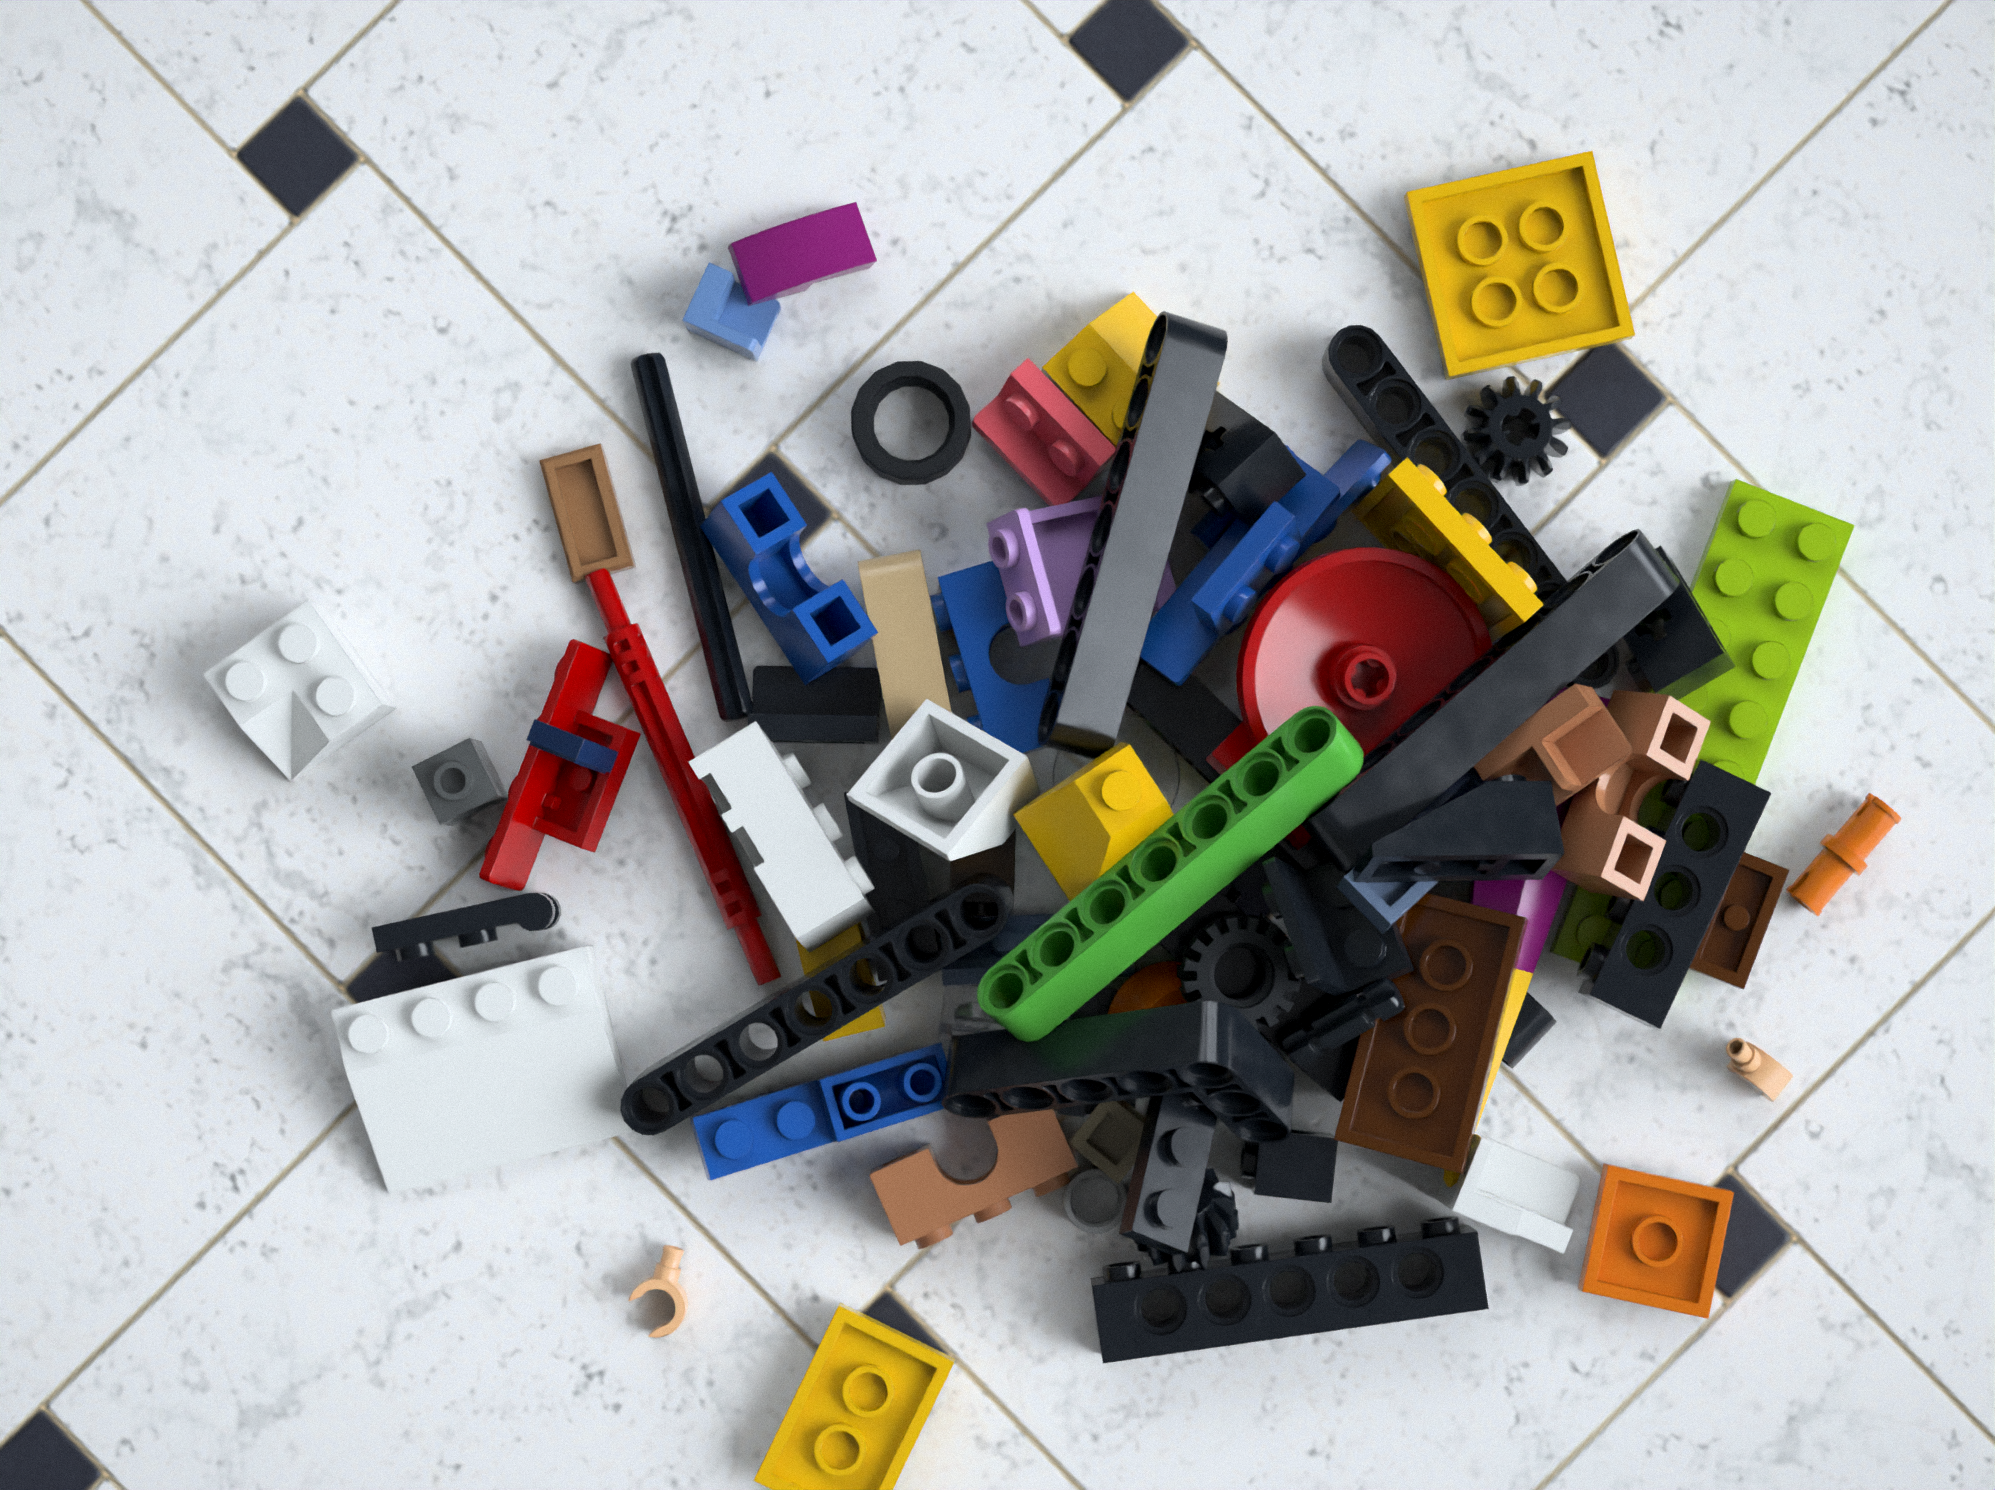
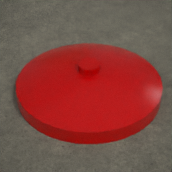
(1356, 635)

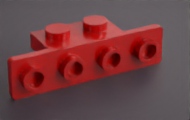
(554, 793)

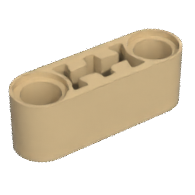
(906, 635)

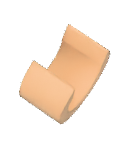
(1757, 1068)
(666, 1279)

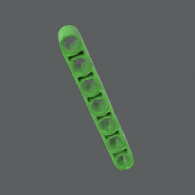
(1171, 874)

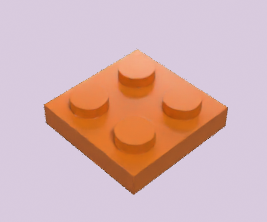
(1655, 1240)

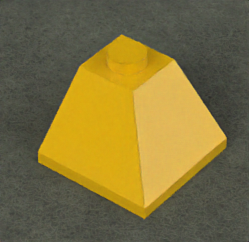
(1094, 818)

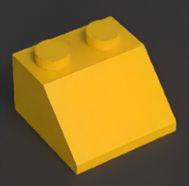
(1102, 364)

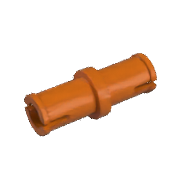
(1843, 854)

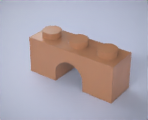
(1601, 830)
(925, 1199)

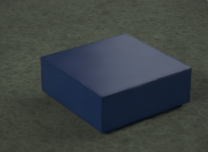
(571, 747)

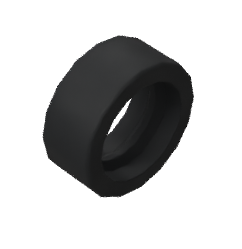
(911, 375)

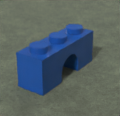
(760, 545)
(975, 609)

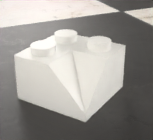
(300, 690)

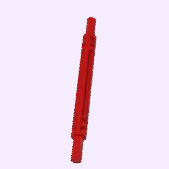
(687, 792)

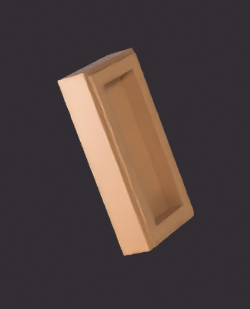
(587, 512)

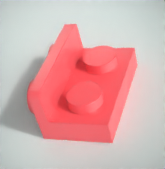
(1043, 436)

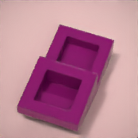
(802, 253)

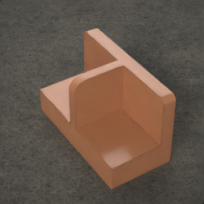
(1562, 743)

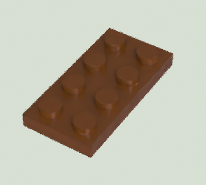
(1428, 1067)

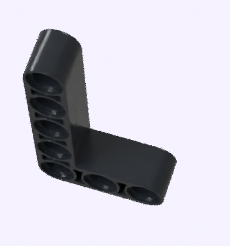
(1126, 1057)

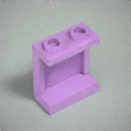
(1042, 562)

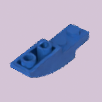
(821, 1111)

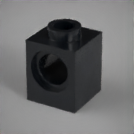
(1293, 1168)

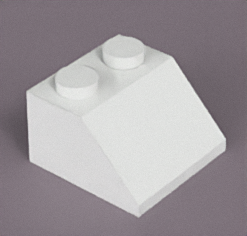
(947, 784)

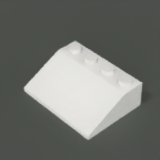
(485, 1068)

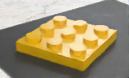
(1519, 265)
(1414, 517)

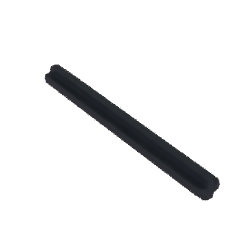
(692, 544)

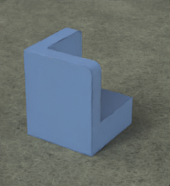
(723, 315)

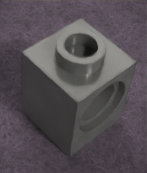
(460, 782)

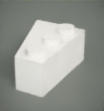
(786, 835)

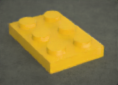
(855, 1409)

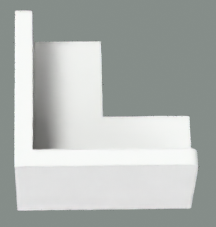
(1514, 1193)

